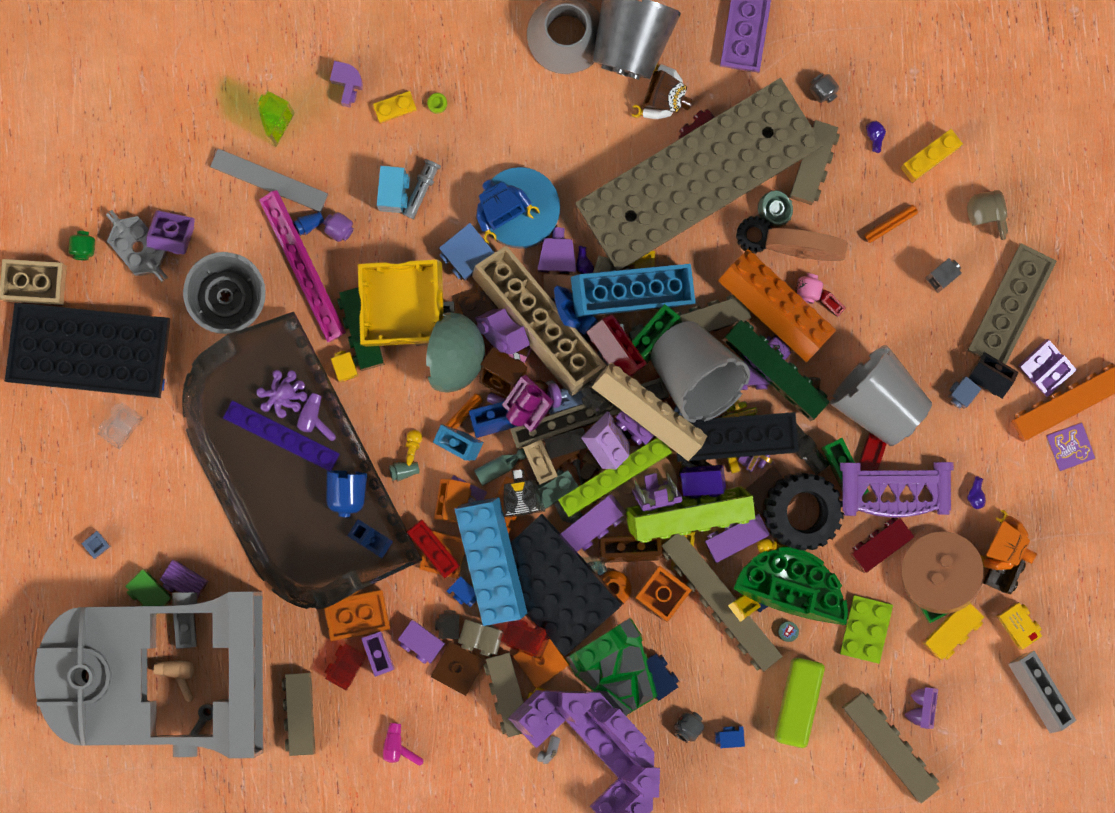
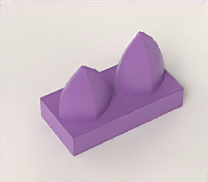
(924, 716)

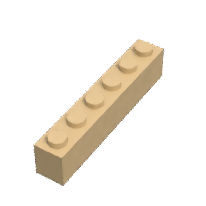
(649, 411)

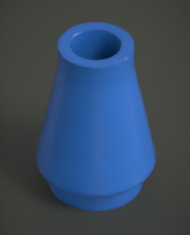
(307, 223)

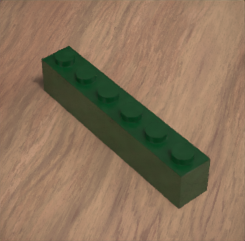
(776, 370)

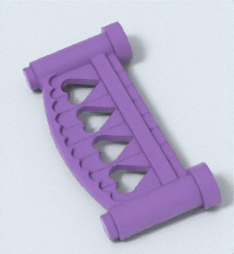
(936, 480)

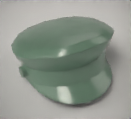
(775, 208)

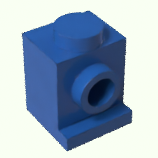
(463, 592)
(730, 737)

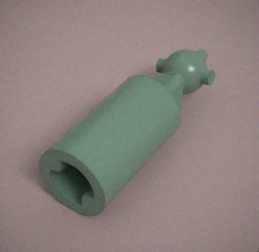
(498, 466)

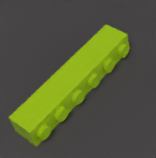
(613, 478)

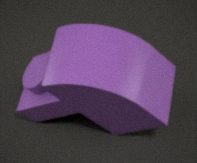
(347, 76)

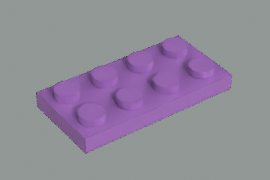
(745, 34)

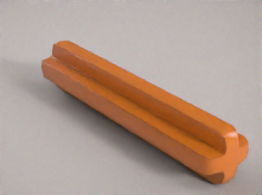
(891, 223)
(463, 413)

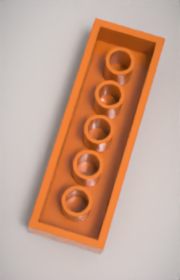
(777, 305)

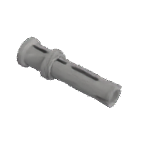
(425, 180)

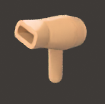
(177, 669)

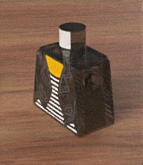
(521, 496)

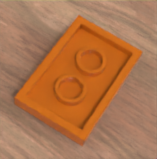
(357, 616)

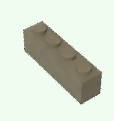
(813, 166)
(506, 688)
(299, 714)

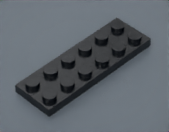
(747, 436)

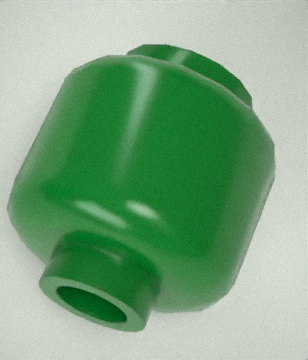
(81, 246)

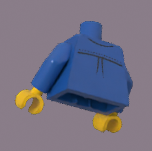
(500, 205)

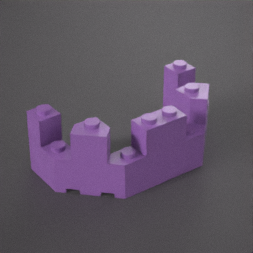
(607, 734)

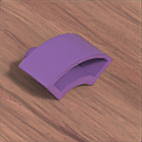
(502, 331)

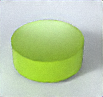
(437, 103)

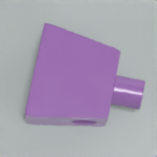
(557, 253)

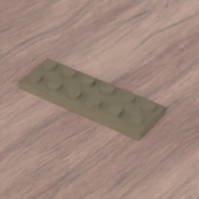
(1012, 304)

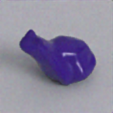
(876, 133)
(583, 264)
(976, 495)

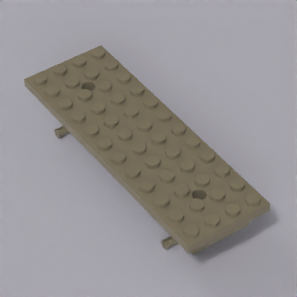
(699, 174)

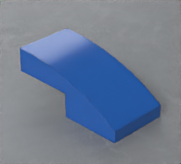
(565, 307)

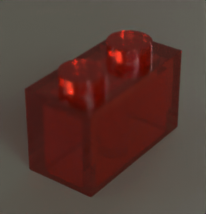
(525, 638)
(345, 666)

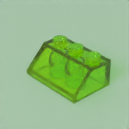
(275, 116)

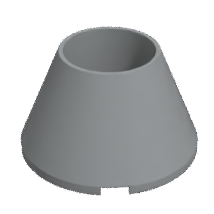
(559, 57)

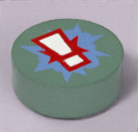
(788, 631)

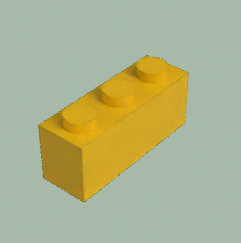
(931, 155)
(953, 631)

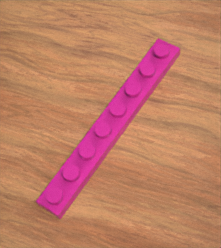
(302, 266)

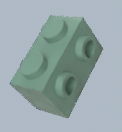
(557, 488)

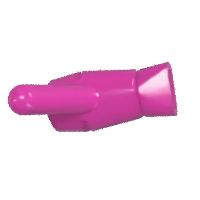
(394, 749)

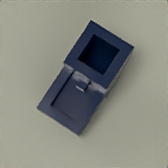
(370, 538)

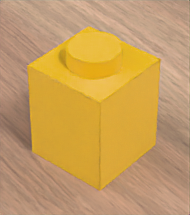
(344, 366)

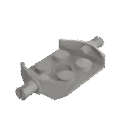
(122, 238)

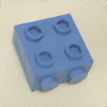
(465, 251)

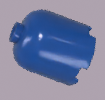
(345, 491)

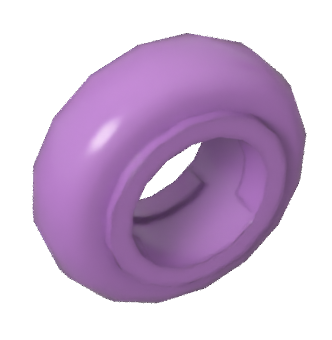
(555, 394)

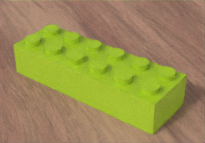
(691, 514)

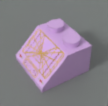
(607, 442)

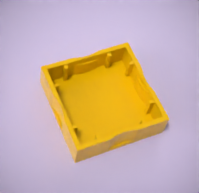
(399, 302)

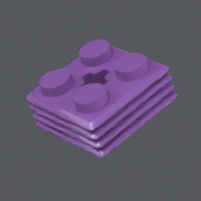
(170, 232)

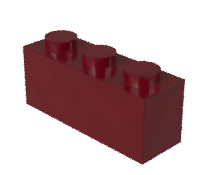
(616, 345)
(881, 544)

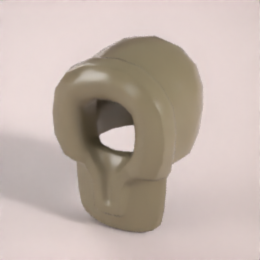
(989, 207)

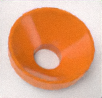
(622, 581)

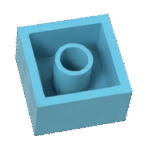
(392, 189)

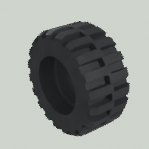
(828, 516)

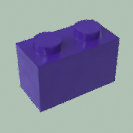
(703, 481)

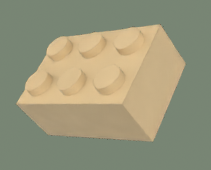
(32, 282)

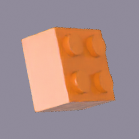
(663, 593)

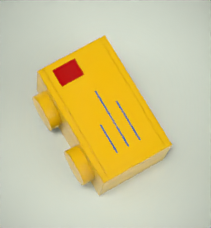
(1019, 625)

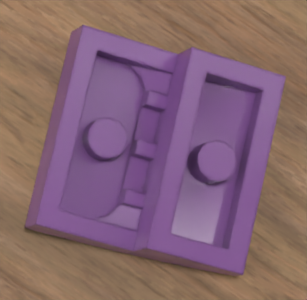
(1047, 367)

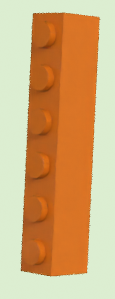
(1066, 404)

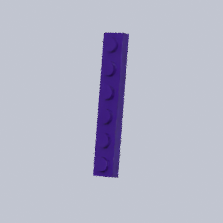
(281, 436)

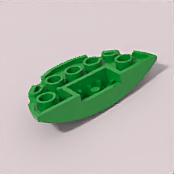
(794, 584)

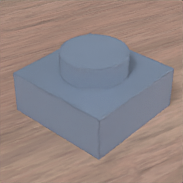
(96, 544)

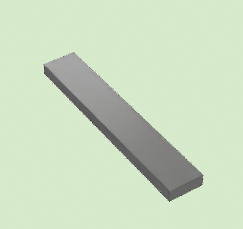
(269, 180)

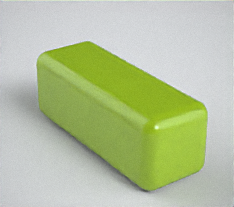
(799, 702)

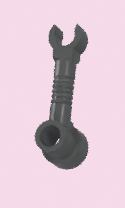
(204, 717)

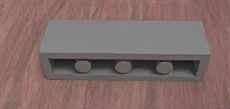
(1042, 692)

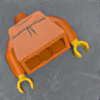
(1008, 545)

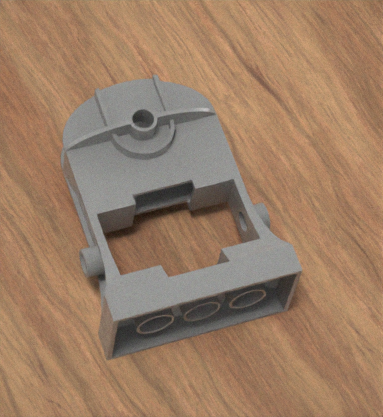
(114, 701)

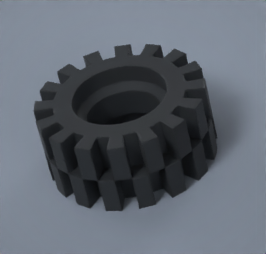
(742, 230)

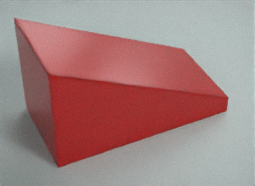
(831, 303)

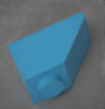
(458, 443)

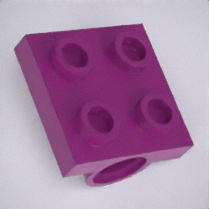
(527, 404)

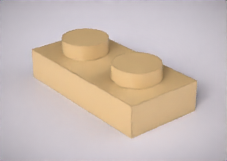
(540, 462)

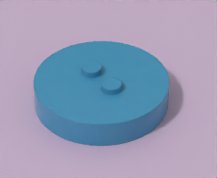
(522, 230)

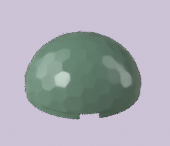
(454, 353)

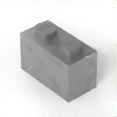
(944, 274)

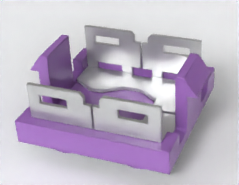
(656, 495)

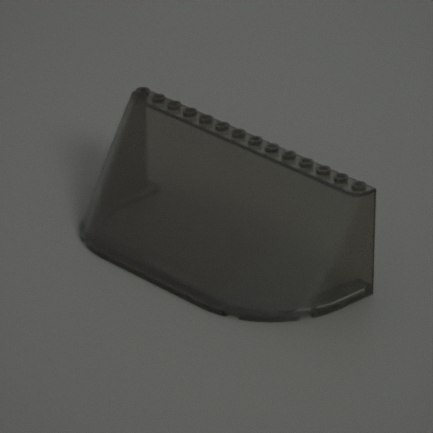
(275, 495)

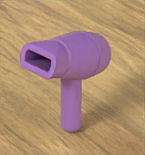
(309, 417)

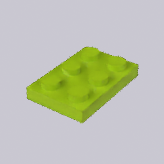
(866, 629)

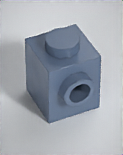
(963, 392)

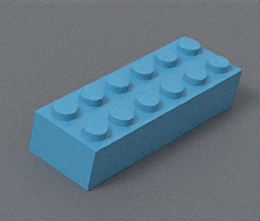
(632, 290)
(491, 561)

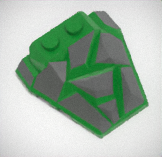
(616, 668)

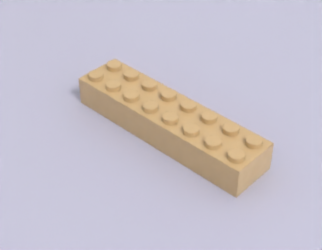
(529, 306)

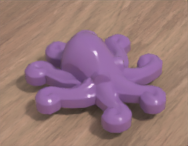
(283, 393)

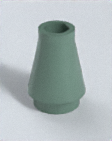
(401, 470)

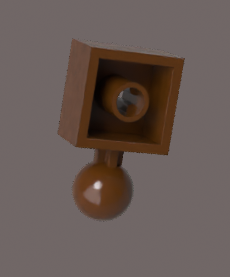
(503, 372)

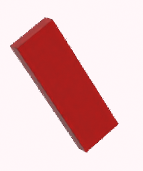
(433, 548)

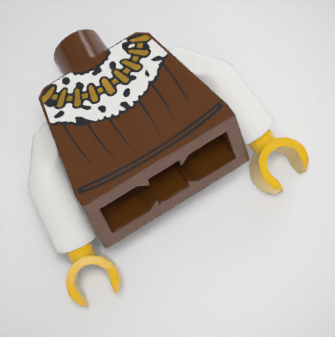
(664, 94)

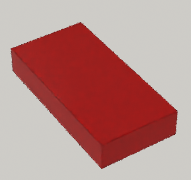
(872, 453)

